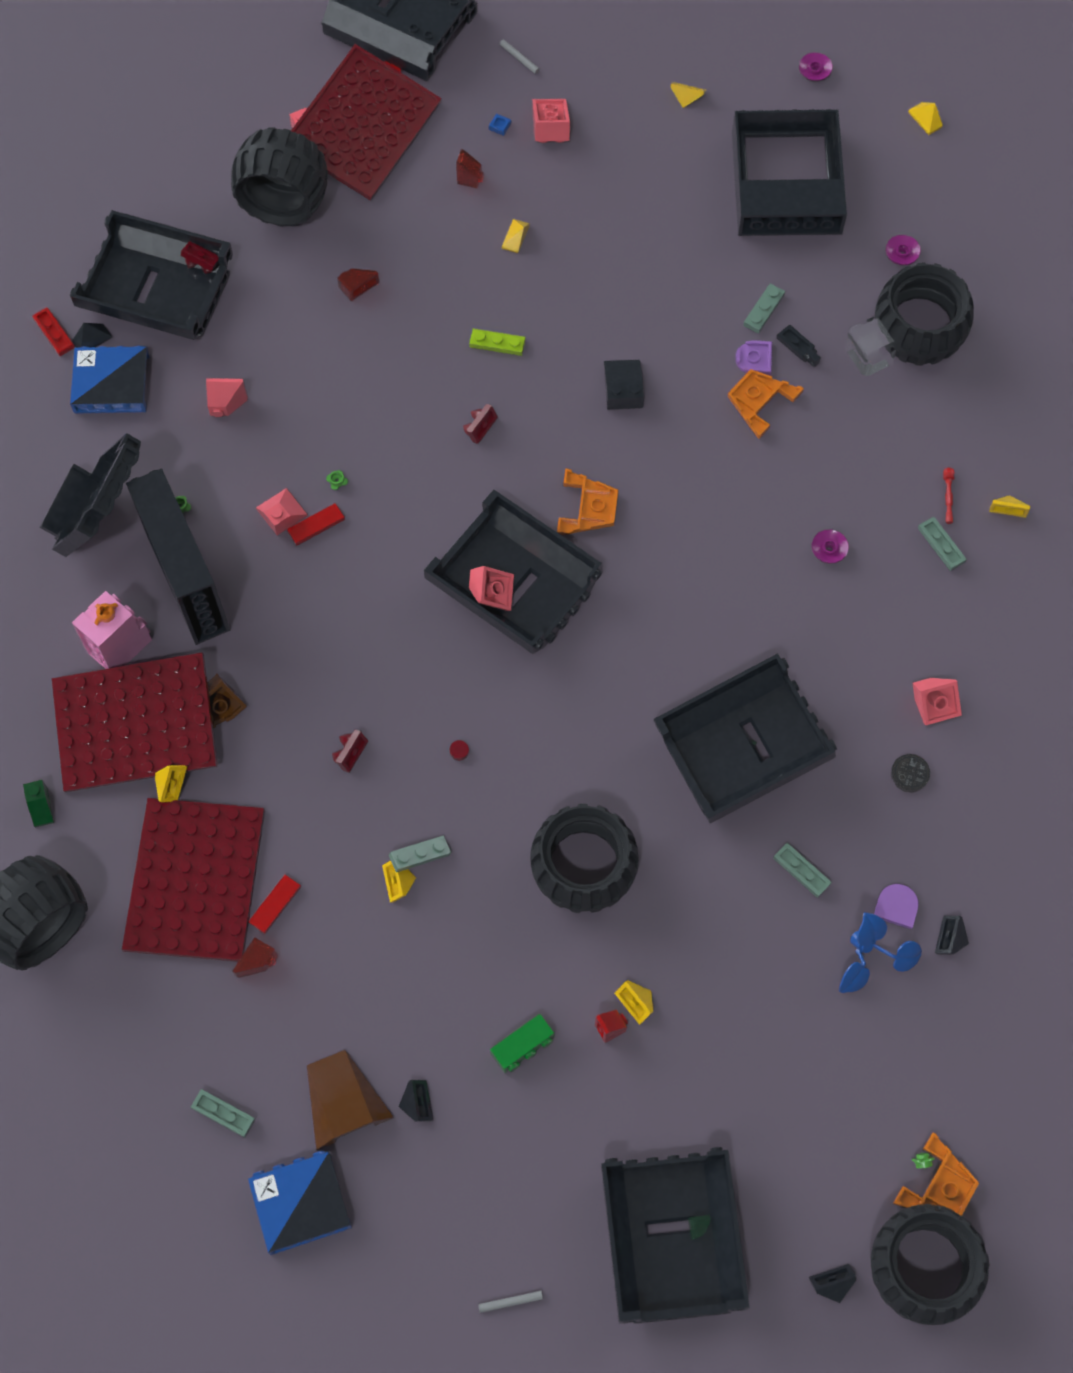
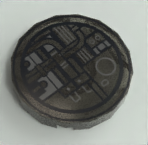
(910, 773)

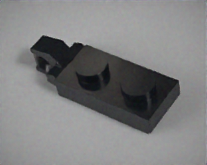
(799, 345)

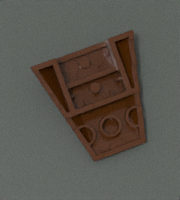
(341, 1099)

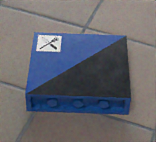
(109, 379)
(299, 1202)

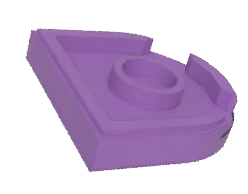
(755, 356)
(897, 905)

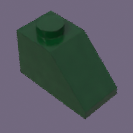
(38, 803)

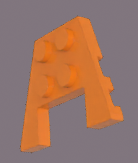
(753, 394)
(596, 505)
(950, 1186)

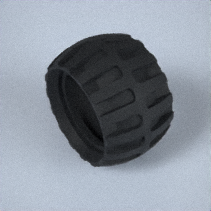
(279, 177)
(938, 286)
(592, 821)
(37, 911)
(970, 1250)

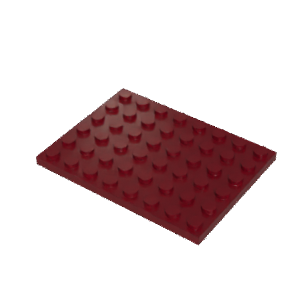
(365, 120)
(133, 721)
(193, 880)

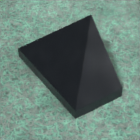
(91, 335)
(951, 936)
(416, 1101)
(834, 1283)

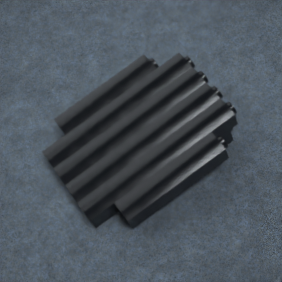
(89, 496)

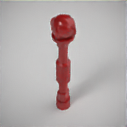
(948, 476)

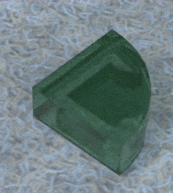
(698, 1225)

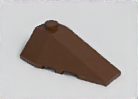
(223, 701)

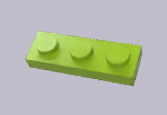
(497, 342)

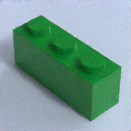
(522, 1044)

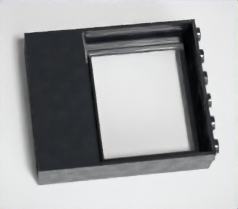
(792, 204)
(178, 556)

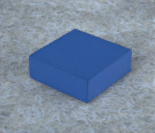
(499, 124)

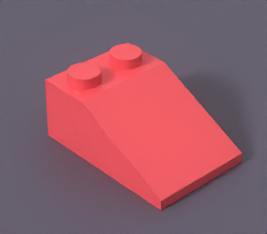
(551, 120)

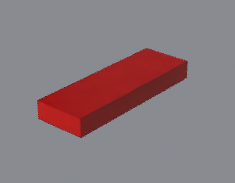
(53, 331)
(315, 524)
(274, 904)

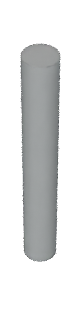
(519, 56)
(511, 1301)

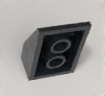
(623, 384)

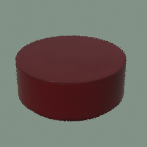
(459, 750)

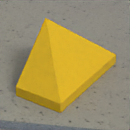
(686, 94)
(926, 116)
(515, 236)
(1009, 506)
(169, 782)
(397, 883)
(636, 1000)

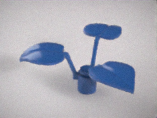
(871, 930)

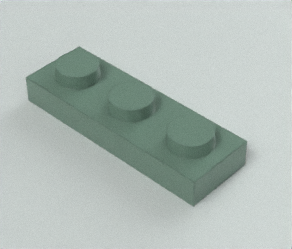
(764, 308)
(942, 543)
(419, 854)
(802, 870)
(222, 1113)

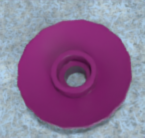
(815, 66)
(906, 245)
(833, 540)

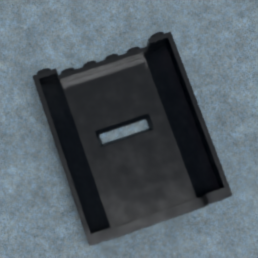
(402, 32)
(179, 297)
(520, 545)
(716, 752)
(669, 1272)

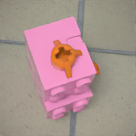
(111, 631)

